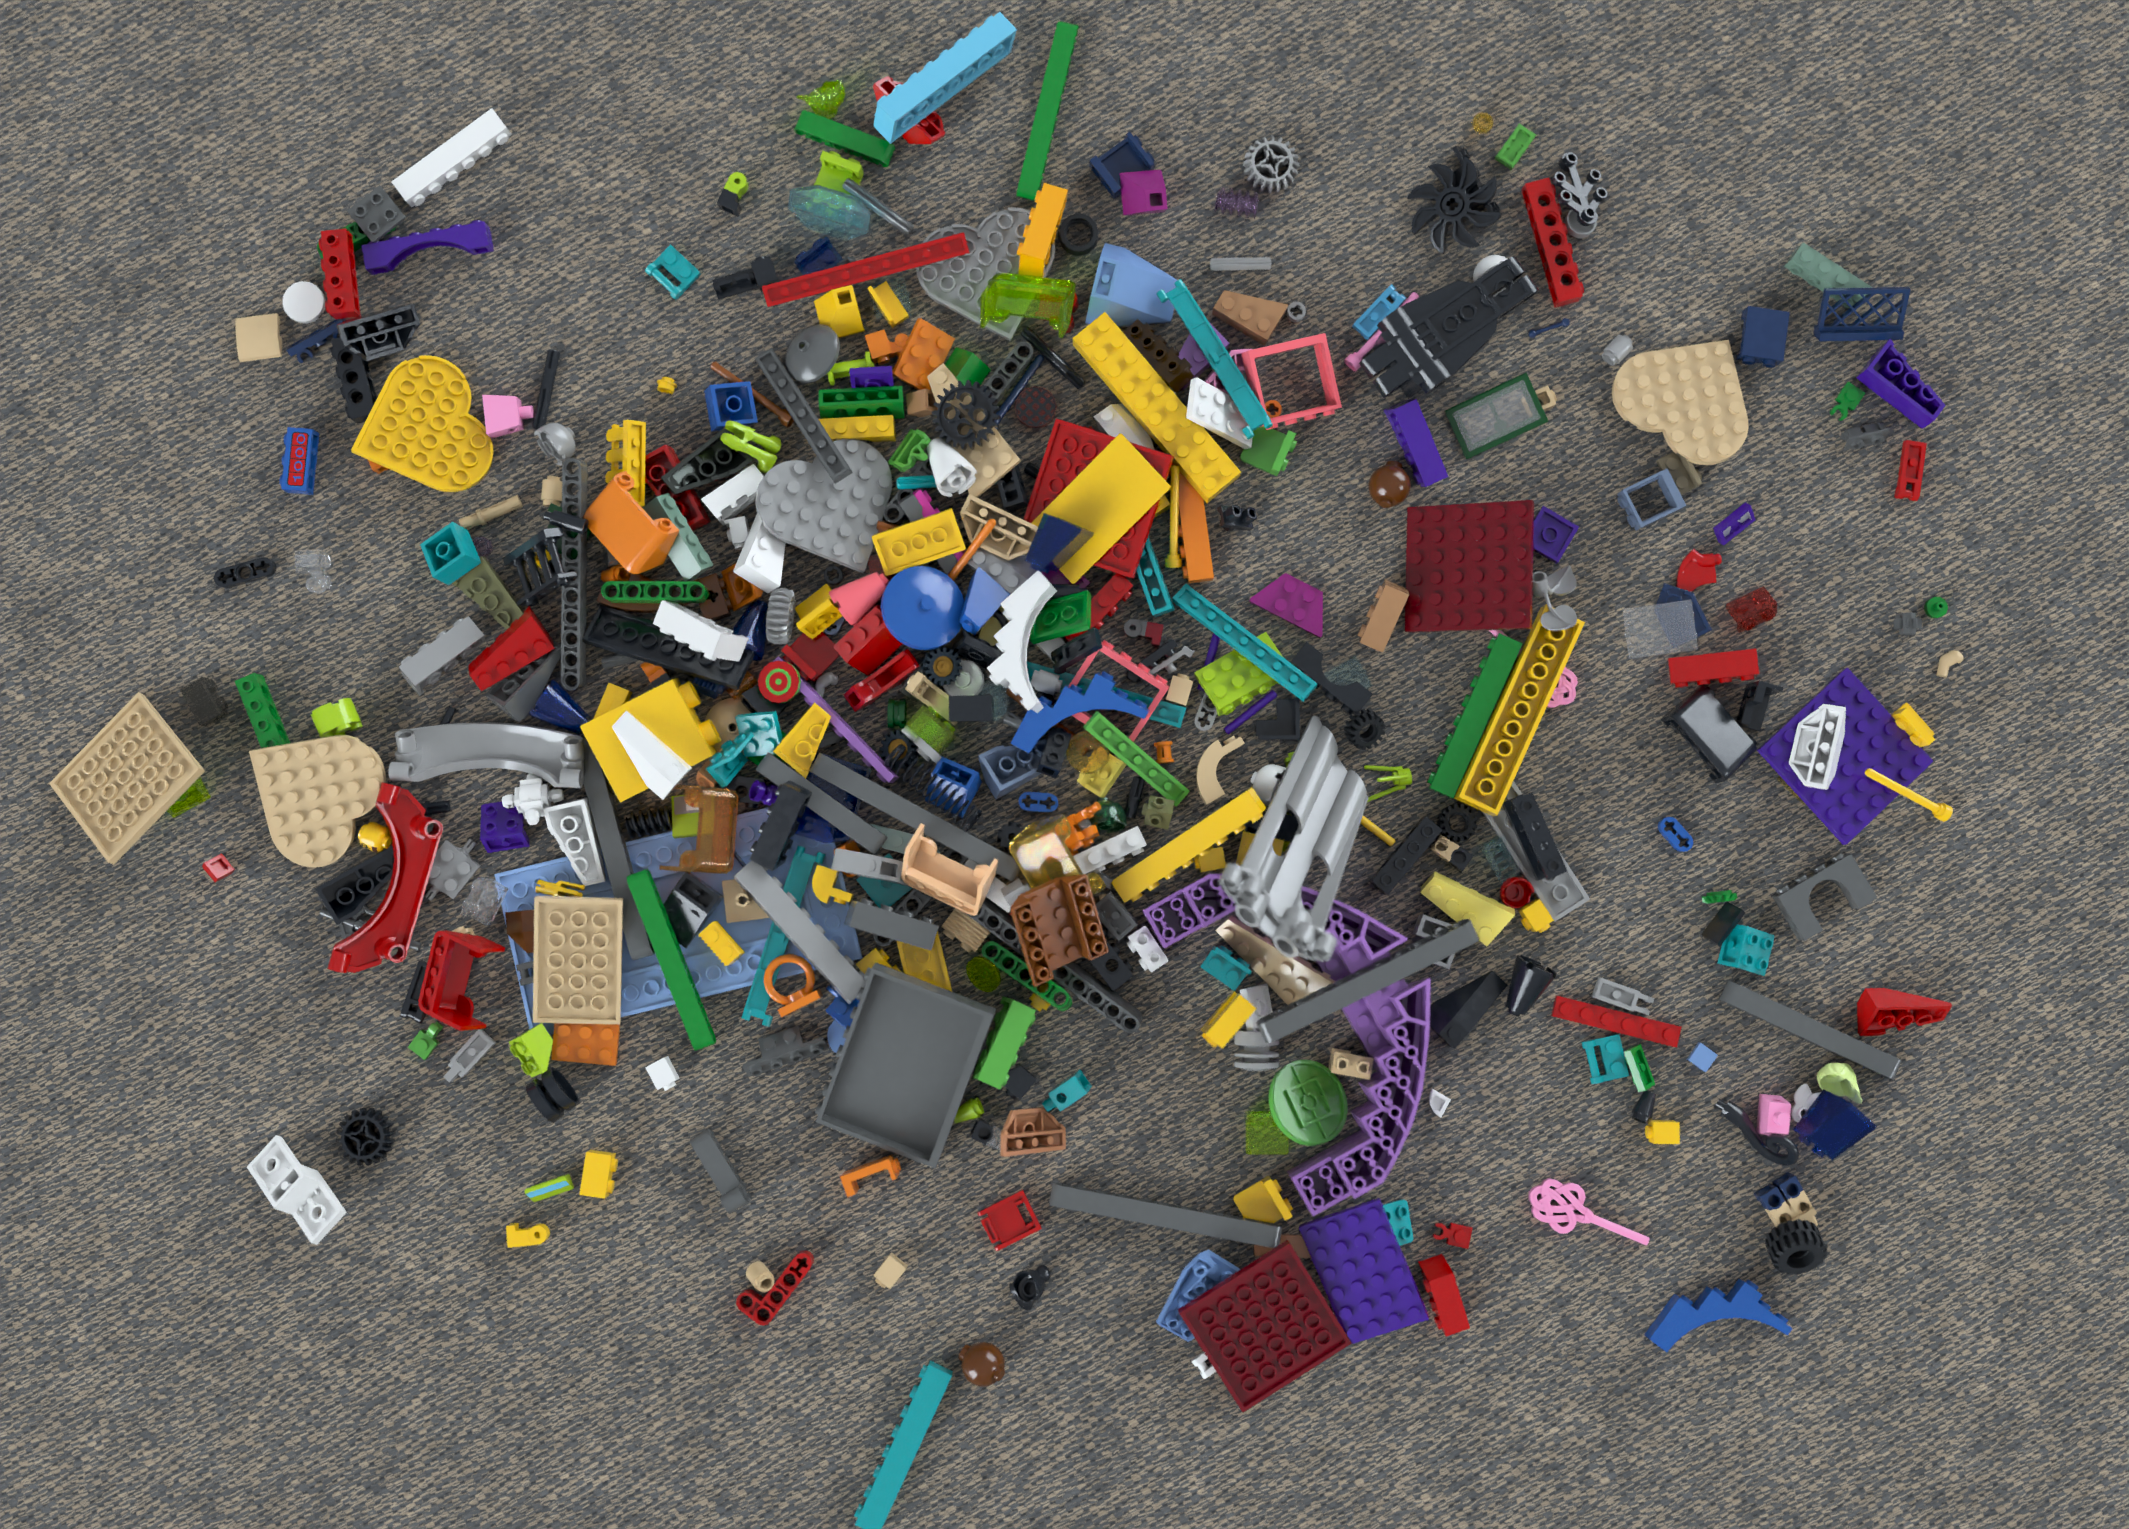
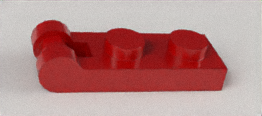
(1911, 470)

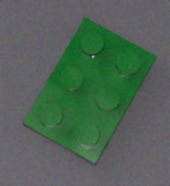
(1062, 617)

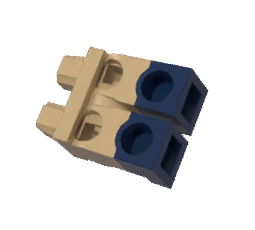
(1786, 1201)

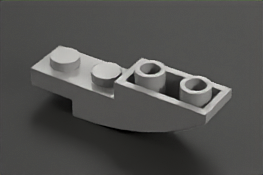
(868, 865)

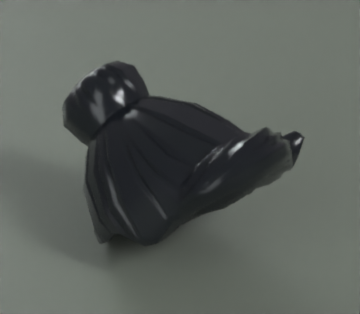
(1029, 1286)

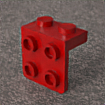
(811, 655)

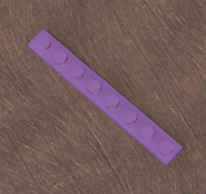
(842, 729)

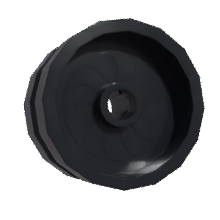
(552, 1094)

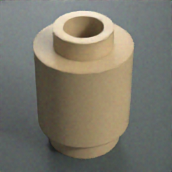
(551, 491)
(760, 1276)

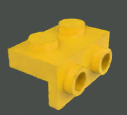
(1914, 726)

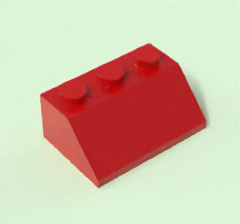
(868, 643)

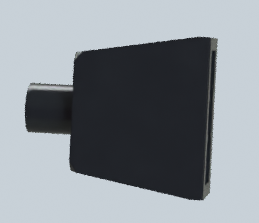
(757, 703)

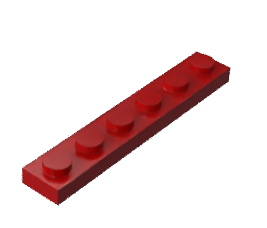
(1616, 1021)

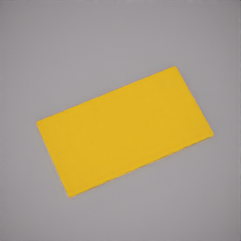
(1106, 501)

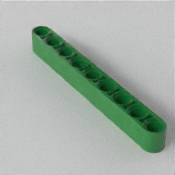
(1047, 110)
(671, 959)

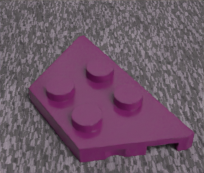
(1293, 602)

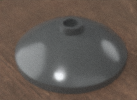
(812, 353)

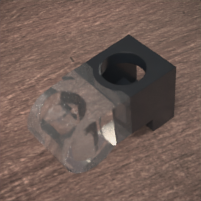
(986, 1134)

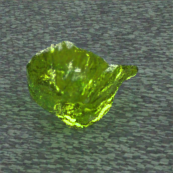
(826, 99)

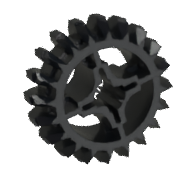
(363, 1144)

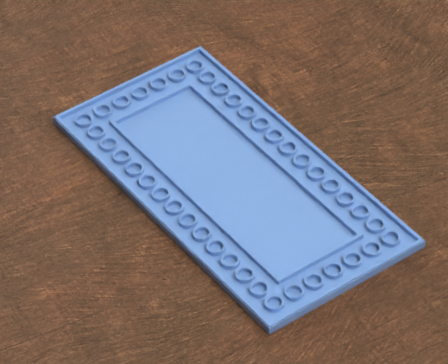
(643, 979)

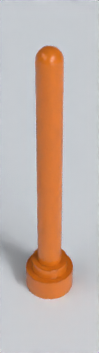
(972, 549)

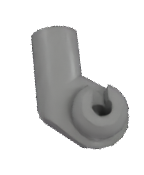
(824, 681)

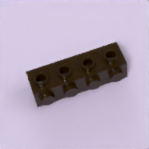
(1164, 360)

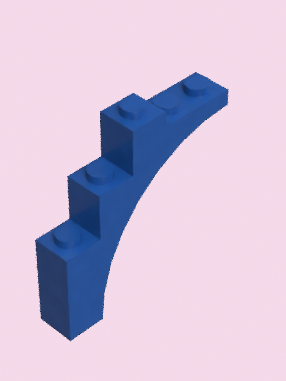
(1072, 701)
(1741, 1302)

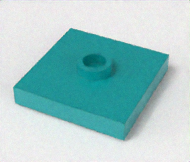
(883, 891)

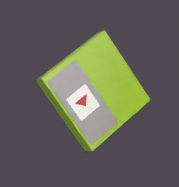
(683, 818)

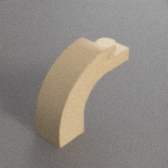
(929, 694)
(1206, 769)

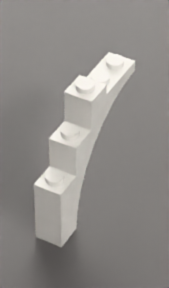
(1021, 610)

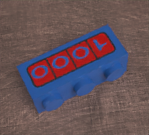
(299, 460)

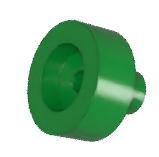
(1935, 607)

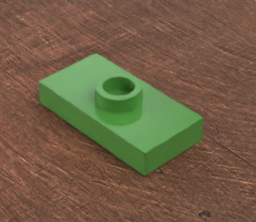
(1515, 146)

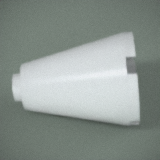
(949, 468)

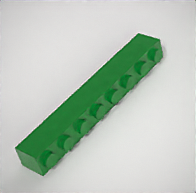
(1474, 716)

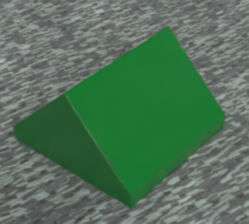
(967, 366)

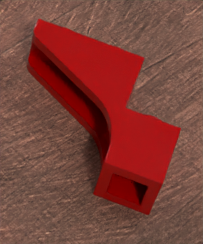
(882, 680)

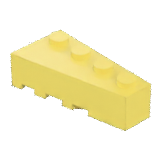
(1463, 903)

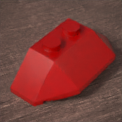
(924, 132)

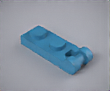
(1368, 321)

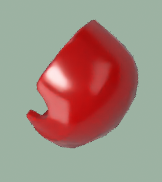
(1510, 889)

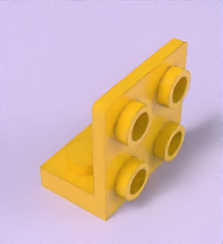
(817, 612)

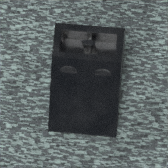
(690, 907)

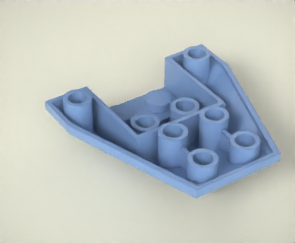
(1128, 288)
(1196, 1278)

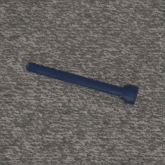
(1019, 387)

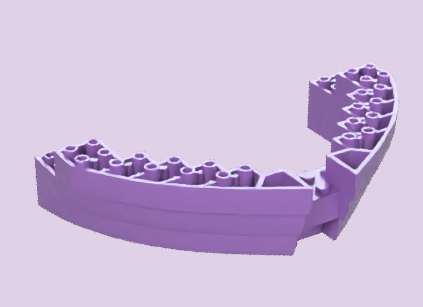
(1387, 1023)

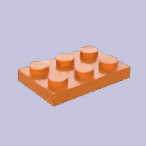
(922, 354)
(586, 1043)

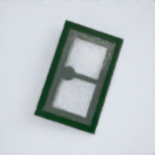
(1496, 416)

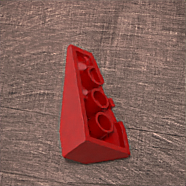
(1890, 1008)

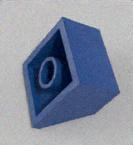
(731, 403)

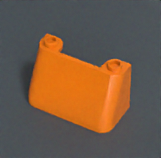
(627, 529)

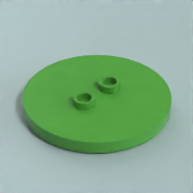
(1308, 1102)

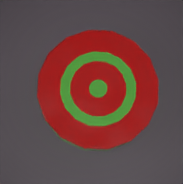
(779, 681)

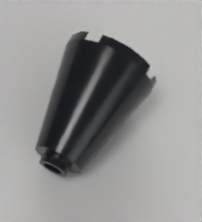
(1527, 984)

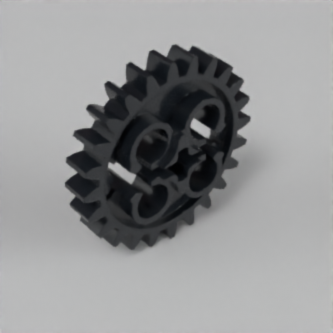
(952, 427)

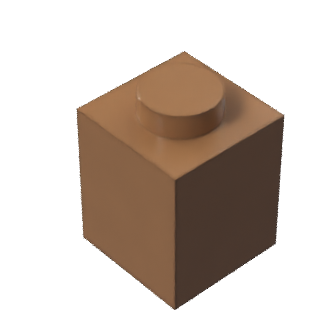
(920, 403)

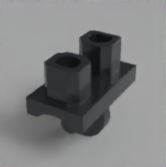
(1236, 518)

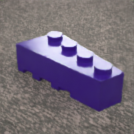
(1900, 385)
(1416, 442)

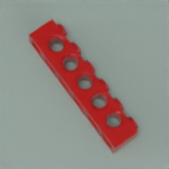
(1546, 191)

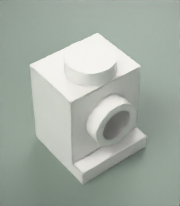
(738, 531)

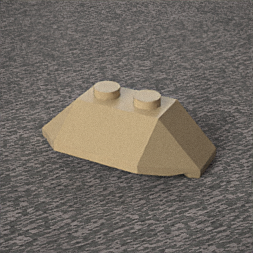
(1007, 539)

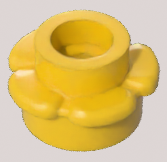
(666, 385)

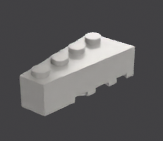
(441, 654)

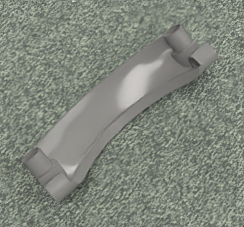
(465, 746)

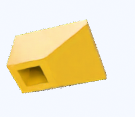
(840, 311)

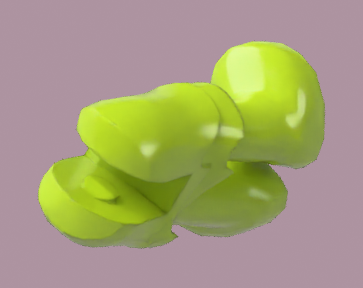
(743, 434)

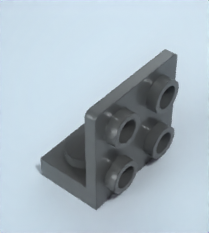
(376, 214)

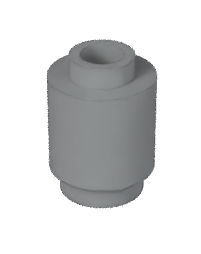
(1617, 349)
(1046, 682)

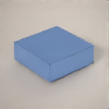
(1702, 1057)

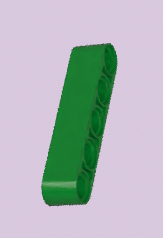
(844, 137)
(645, 588)
(1017, 972)

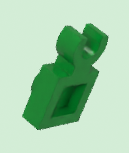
(1848, 399)

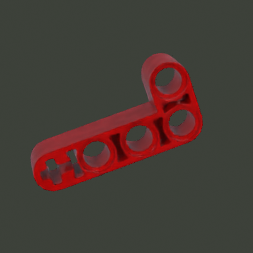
(780, 1285)

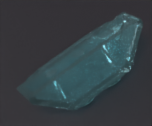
(829, 211)

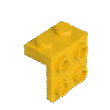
(1263, 1202)

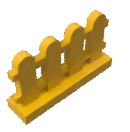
(632, 455)

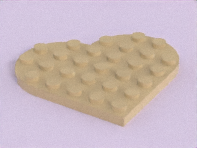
(1687, 396)
(316, 793)

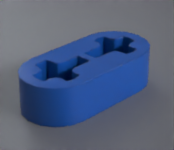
(1039, 797)
(1679, 830)

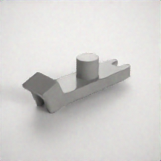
(1168, 664)

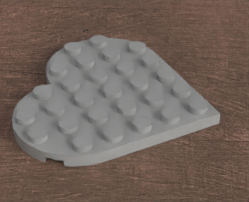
(962, 279)
(827, 518)

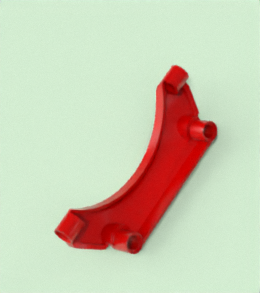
(397, 915)

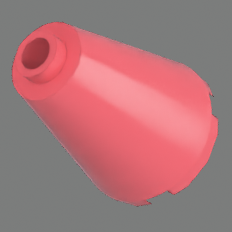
(859, 596)

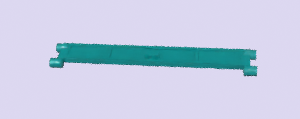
(1217, 357)
(777, 941)

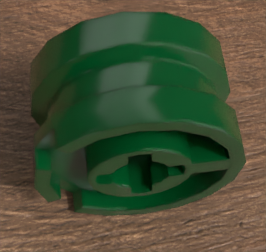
(896, 713)

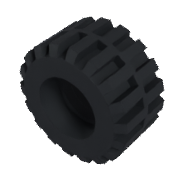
(1796, 1247)

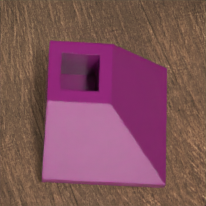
(1143, 192)

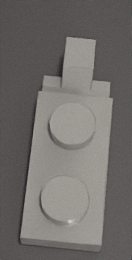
(469, 1055)

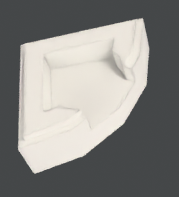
(1438, 1102)

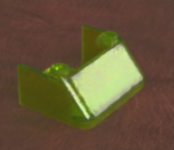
(1028, 297)

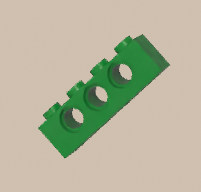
(862, 402)
(261, 710)

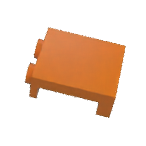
(850, 1177)

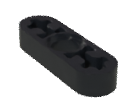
(258, 563)

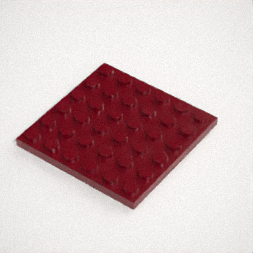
(1469, 567)
(1264, 1326)

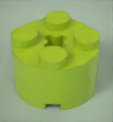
(336, 718)

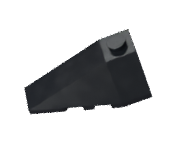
(353, 888)
(1462, 1009)

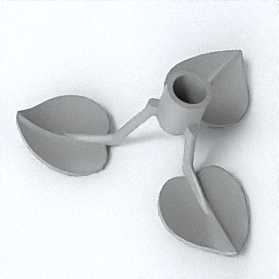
(1559, 583)

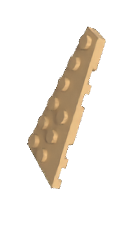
(1286, 976)

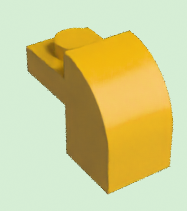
(824, 883)

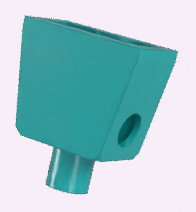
(1073, 1087)

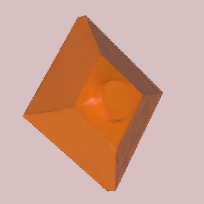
(739, 590)

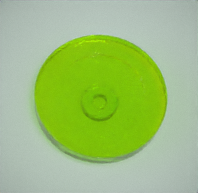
(983, 974)

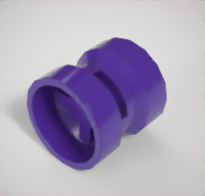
(763, 792)

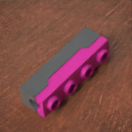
(918, 506)

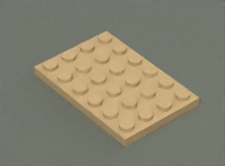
(577, 960)

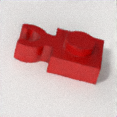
(1456, 1234)

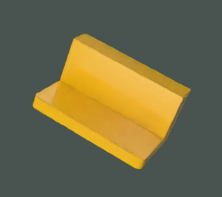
(888, 304)

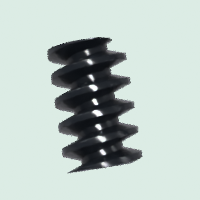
(649, 822)

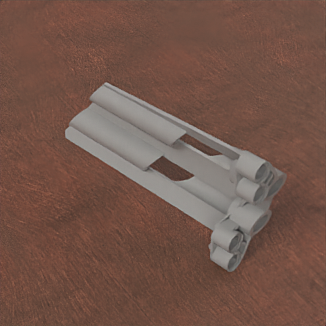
(1329, 812)

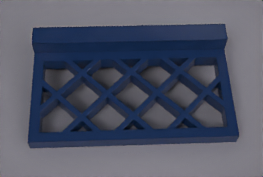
(1864, 331)

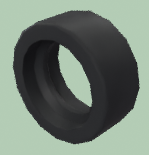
(1078, 250)

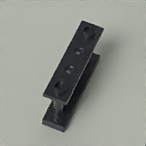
(527, 552)
(1534, 836)

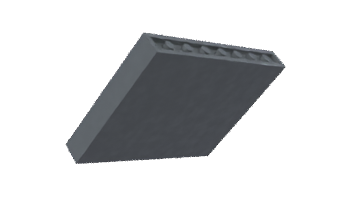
(904, 1064)

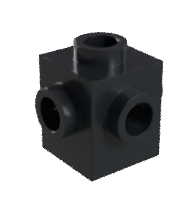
(1003, 835)

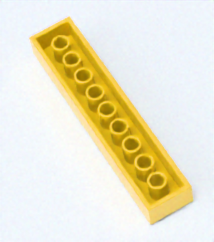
(1155, 407)
(1517, 716)

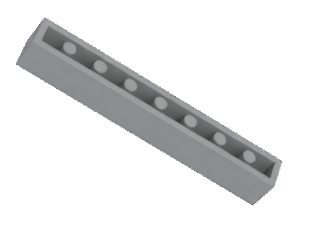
(801, 931)

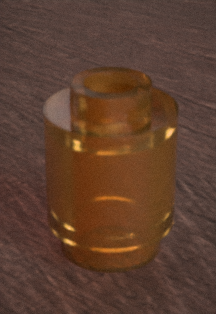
(747, 683)

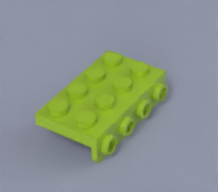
(1234, 679)

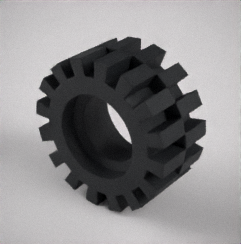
(1371, 735)
(1466, 813)

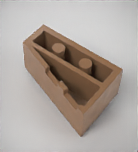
(1250, 314)
(1383, 615)

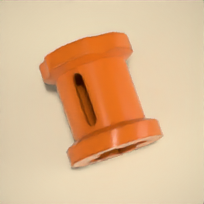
(1164, 752)

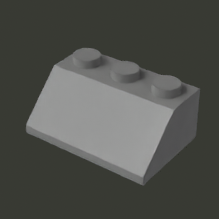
(1006, 573)

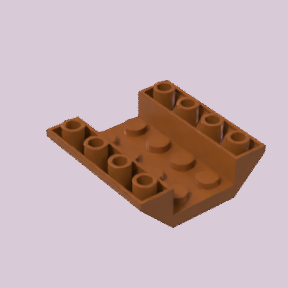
(1058, 925)

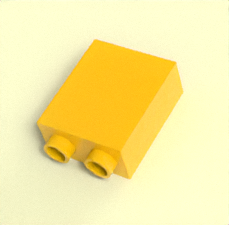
(669, 716)

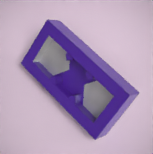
(1734, 523)

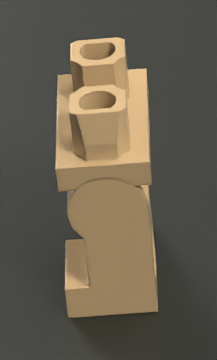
(1348, 1064)

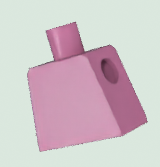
(504, 414)
(1773, 1115)

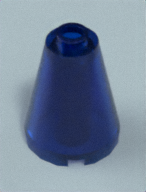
(753, 626)
(559, 709)

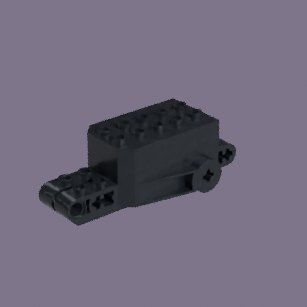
(1442, 330)

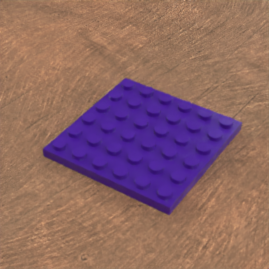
(1868, 742)

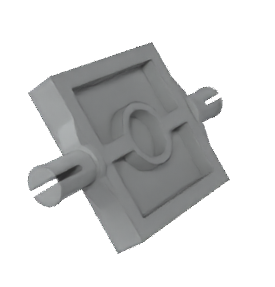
(451, 869)

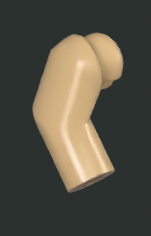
(1948, 660)

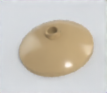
(724, 715)

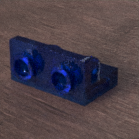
(818, 258)

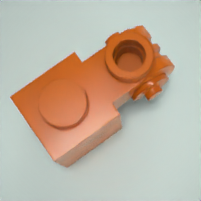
(882, 349)

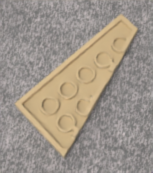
(990, 460)

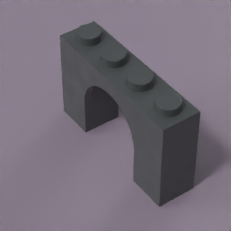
(1794, 899)

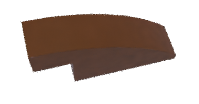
(636, 607)

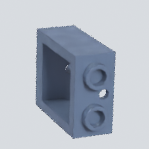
(1669, 490)

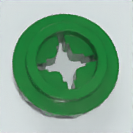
(1720, 896)

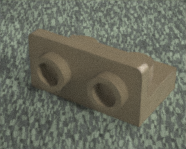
(1682, 472)

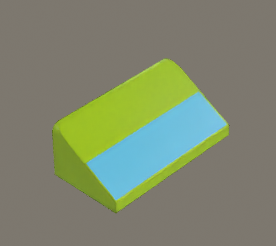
(549, 1188)

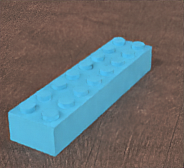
(944, 77)

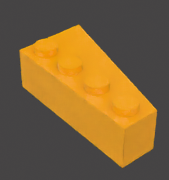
(1042, 230)

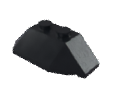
(379, 332)

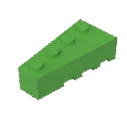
(1004, 1042)

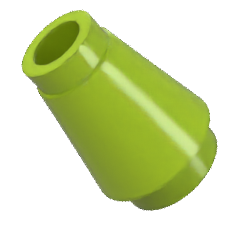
(969, 1110)

